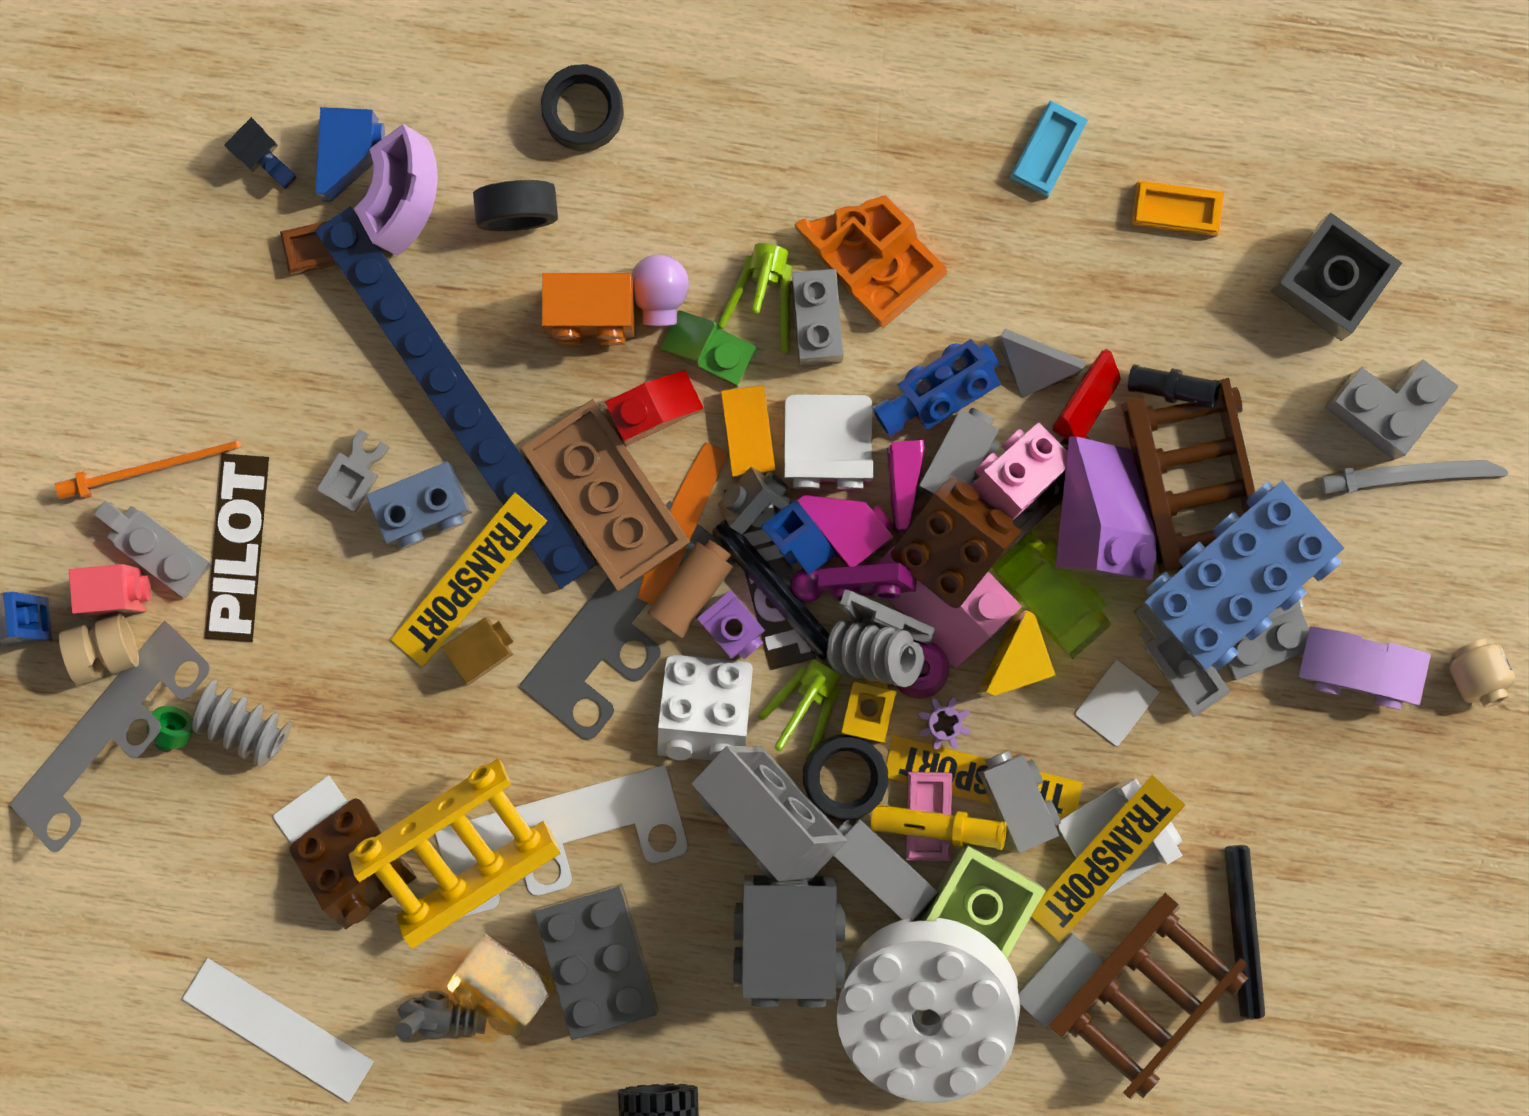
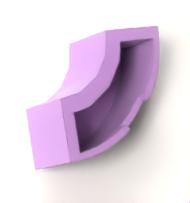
(400, 190)
(1351, 663)

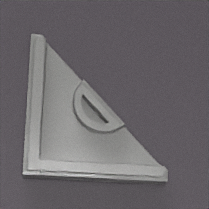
(870, 612)

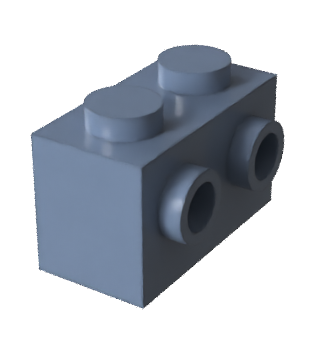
(420, 505)

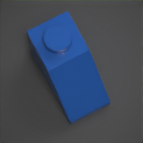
(344, 148)

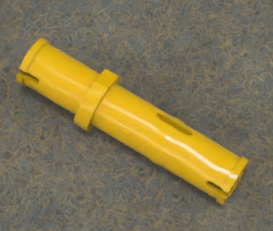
(954, 828)

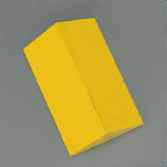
(1019, 658)

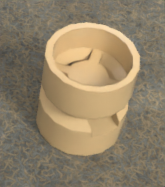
(98, 649)

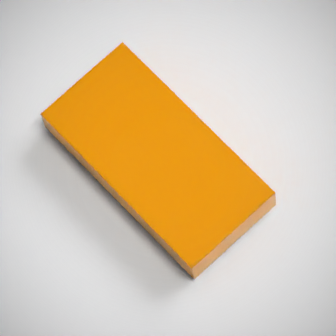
(1177, 208)
(748, 430)

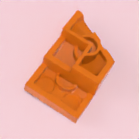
(874, 256)

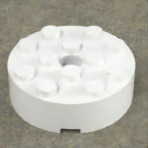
(929, 1010)

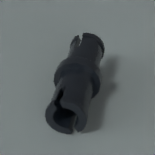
(1173, 386)

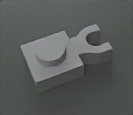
(350, 478)

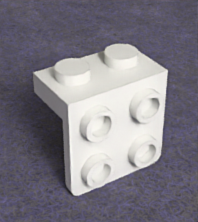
(828, 441)
(703, 707)
(1089, 820)

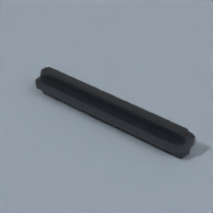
(773, 588)
(1245, 929)

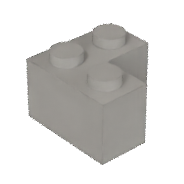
(1392, 417)

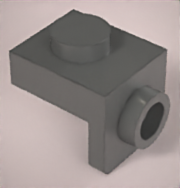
(750, 496)

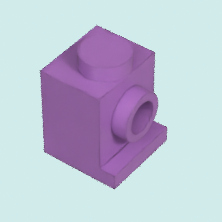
(720, 613)

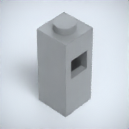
(883, 870)

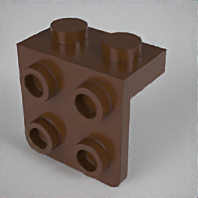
(954, 542)
(326, 864)

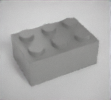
(768, 813)

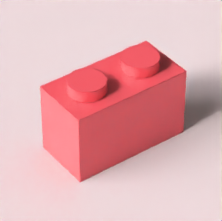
(108, 590)

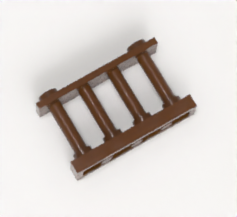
(1153, 462)
(1105, 987)

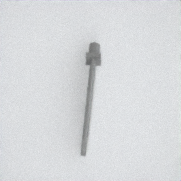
(1350, 480)

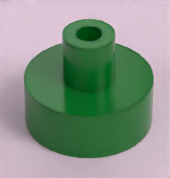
(174, 730)

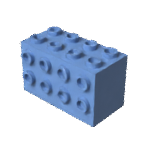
(1243, 575)

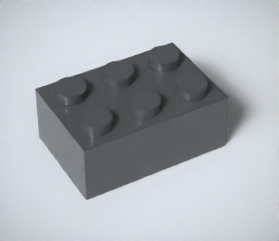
(596, 961)

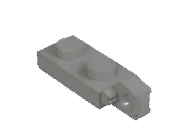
(154, 547)
(1194, 686)

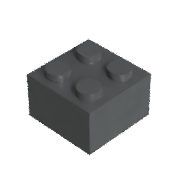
(1336, 277)

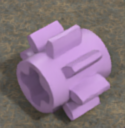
(955, 728)

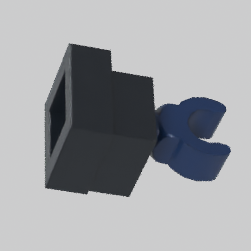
(255, 149)

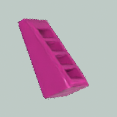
(904, 472)

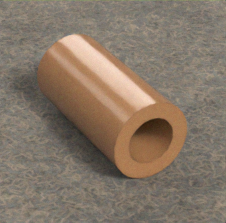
(691, 587)

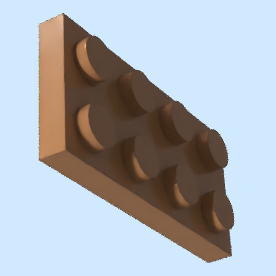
(605, 495)

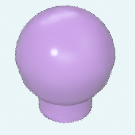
(659, 289)

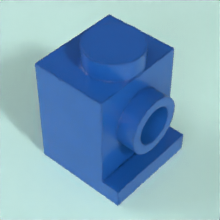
(798, 538)

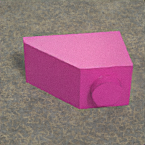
(849, 526)

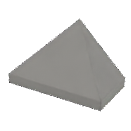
(1036, 364)

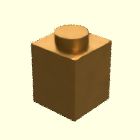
(479, 649)

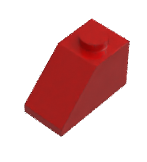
(654, 406)

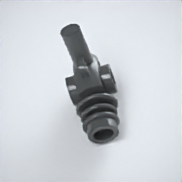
(435, 1015)

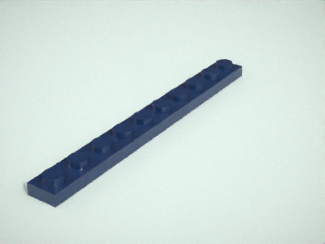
(452, 391)

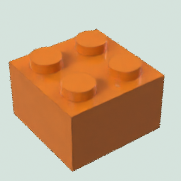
(588, 307)

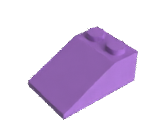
(1105, 514)

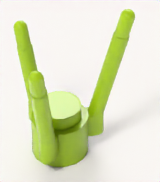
(766, 267)
(816, 683)

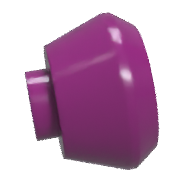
(936, 670)

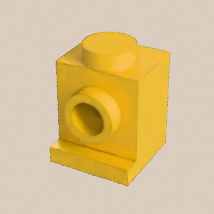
(874, 726)

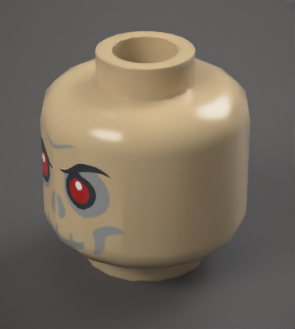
(1482, 673)

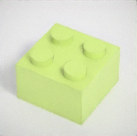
(985, 897)

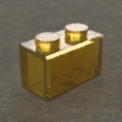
(500, 987)

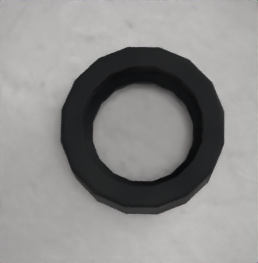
(575, 75)
(515, 205)
(876, 788)

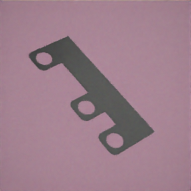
(596, 635)

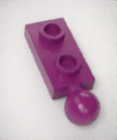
(880, 580)

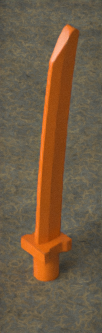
(81, 484)

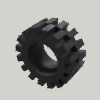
(659, 1100)

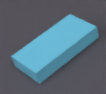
(1048, 149)

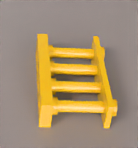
(474, 886)

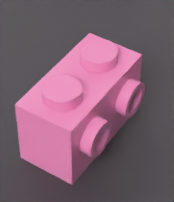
(1022, 472)

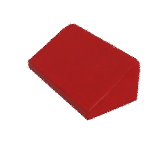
(1089, 397)

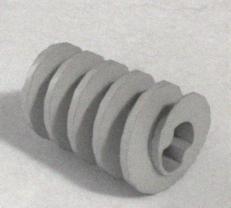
(874, 653)
(239, 725)

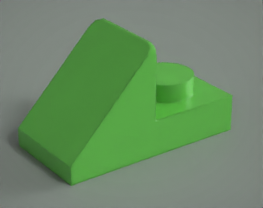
(708, 347)

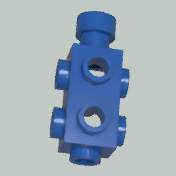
(944, 387)

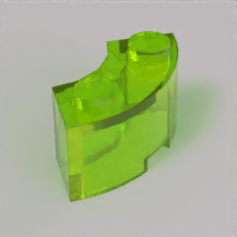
(1061, 604)

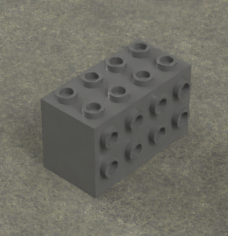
(789, 941)

